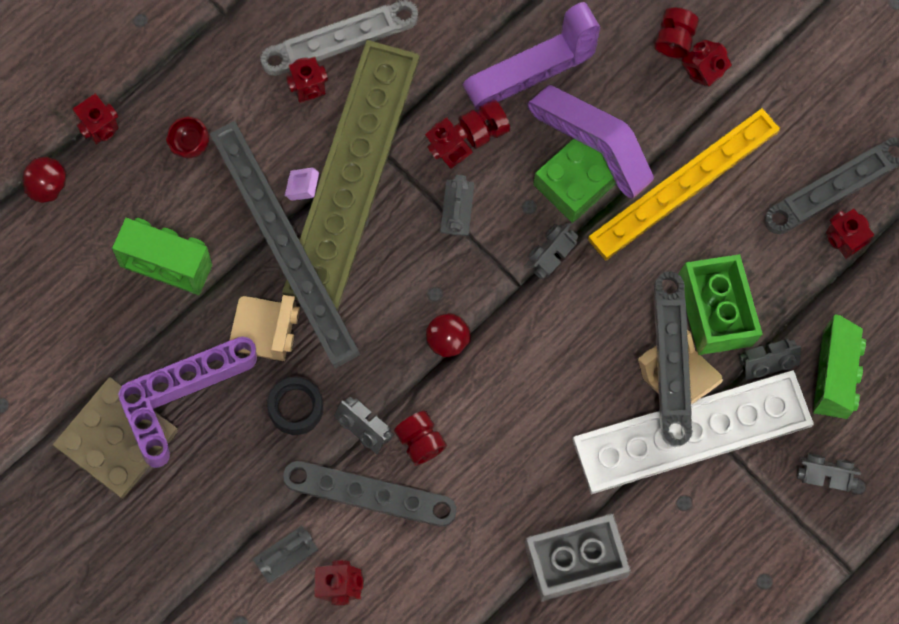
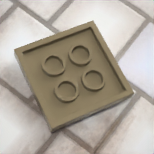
(104, 442)

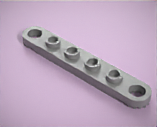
(341, 36)

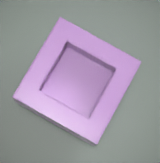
(302, 184)

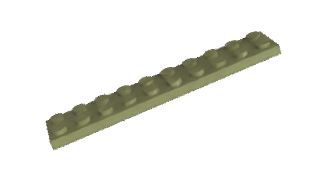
(356, 164)

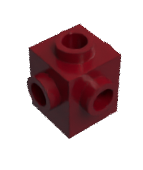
(706, 62)
(306, 79)
(96, 119)
(448, 142)
(849, 232)
(338, 582)

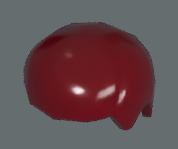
(187, 137)
(44, 179)
(448, 335)

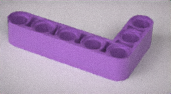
(540, 62)
(598, 131)
(179, 388)

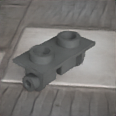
(457, 206)
(543, 256)
(782, 356)
(353, 416)
(817, 468)
(285, 554)

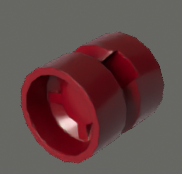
(676, 32)
(476, 128)
(421, 439)

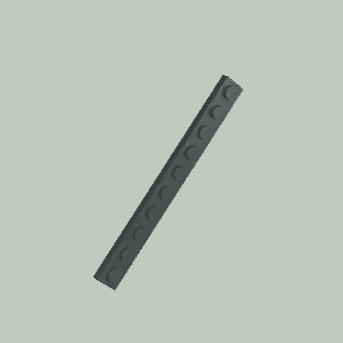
(285, 245)

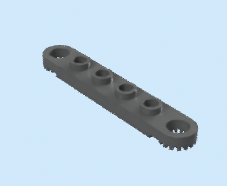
(834, 187)
(673, 359)
(369, 494)

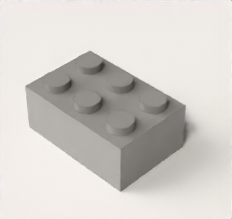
(577, 557)

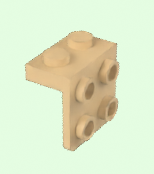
(266, 325)
(702, 375)

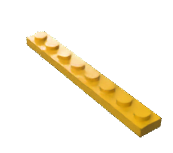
(683, 184)

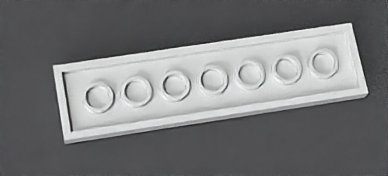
(719, 426)

